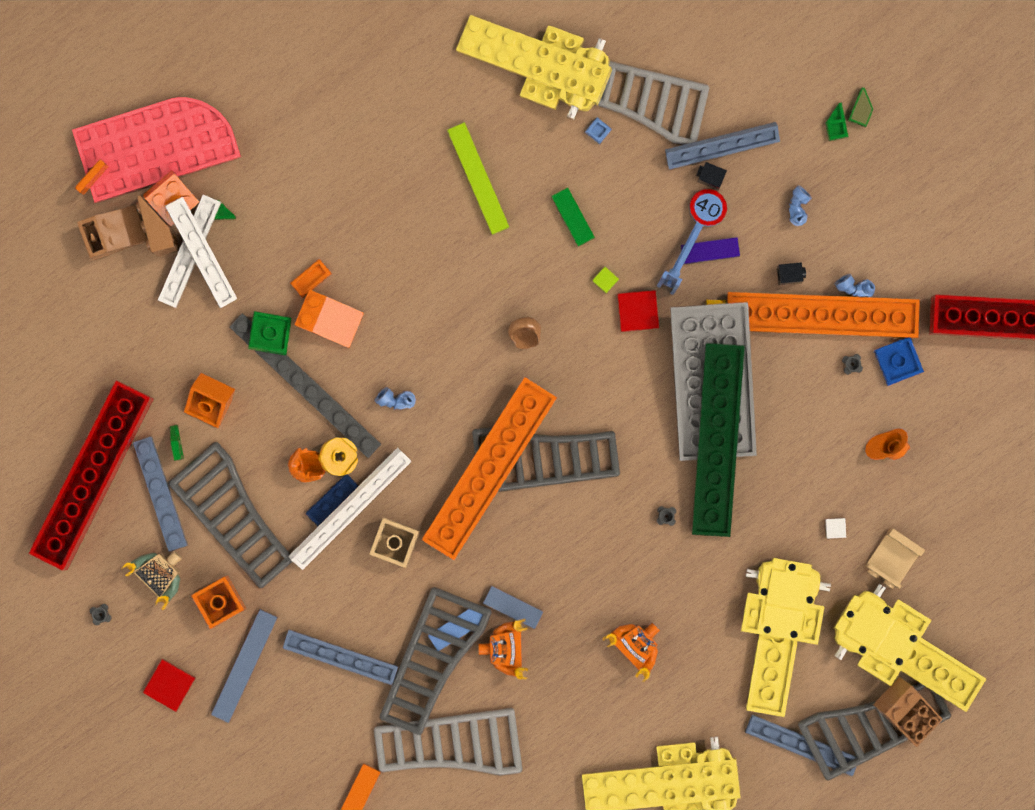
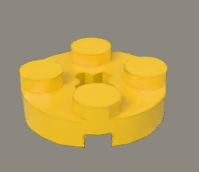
(338, 467)

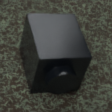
(711, 175)
(791, 273)

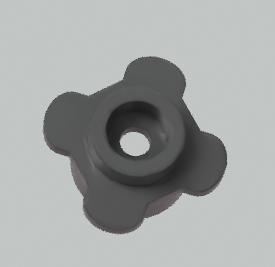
(857, 364)
(671, 515)
(99, 619)

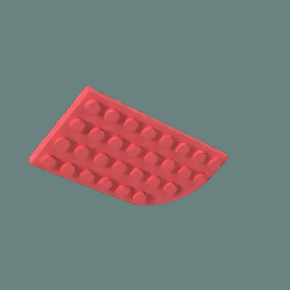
(151, 142)

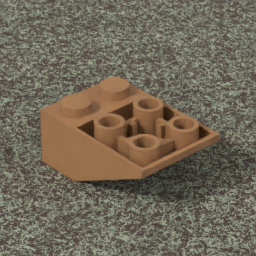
(112, 232)
(160, 235)
(908, 711)

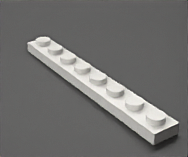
(349, 508)

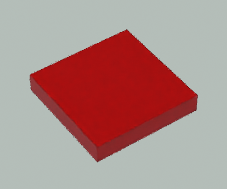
(638, 311)
(169, 685)

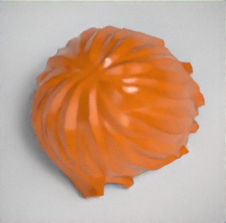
(305, 465)

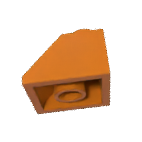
(209, 400)

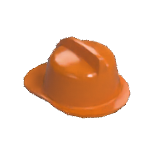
(888, 445)

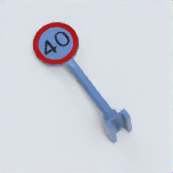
(708, 210)

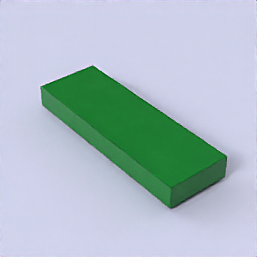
(573, 217)

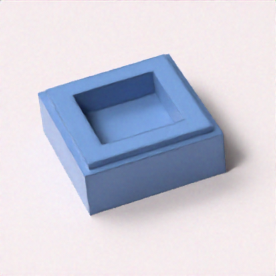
(598, 130)

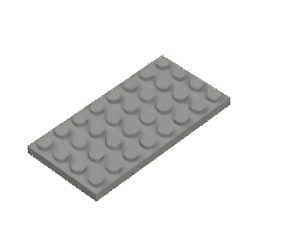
(690, 331)

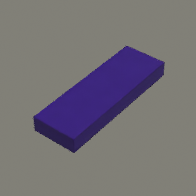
(713, 250)

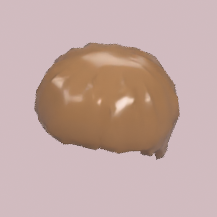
(525, 332)

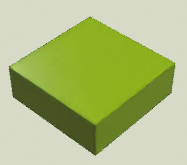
(605, 280)

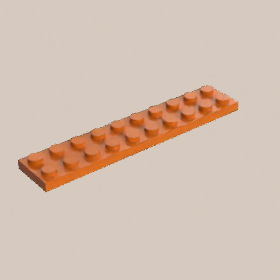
(830, 314)
(489, 468)

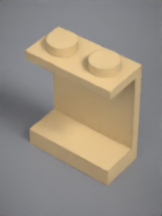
(893, 558)

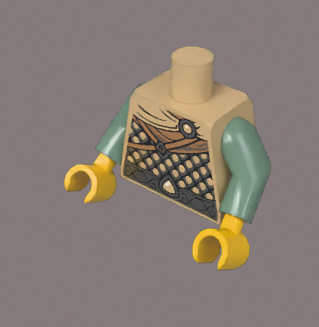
(158, 574)

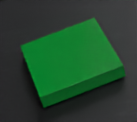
(269, 333)

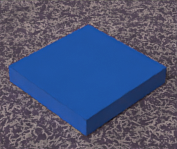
(898, 361)

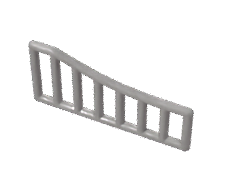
(639, 115)
(458, 763)

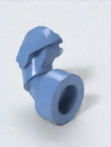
(797, 213)
(862, 289)
(403, 400)

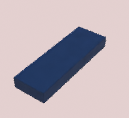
(332, 499)

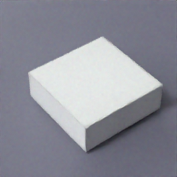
(835, 528)

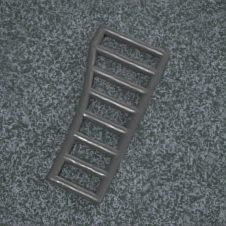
(559, 478)
(243, 498)
(441, 677)
(861, 757)

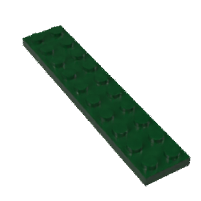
(718, 439)

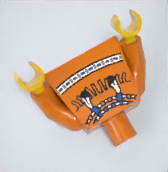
(636, 646)
(506, 648)

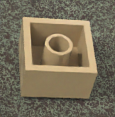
(394, 542)

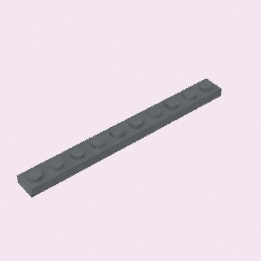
(312, 393)

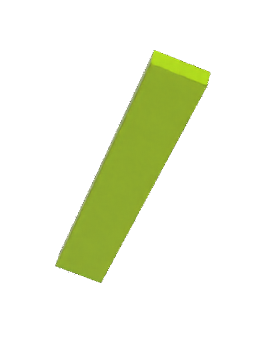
(478, 178)

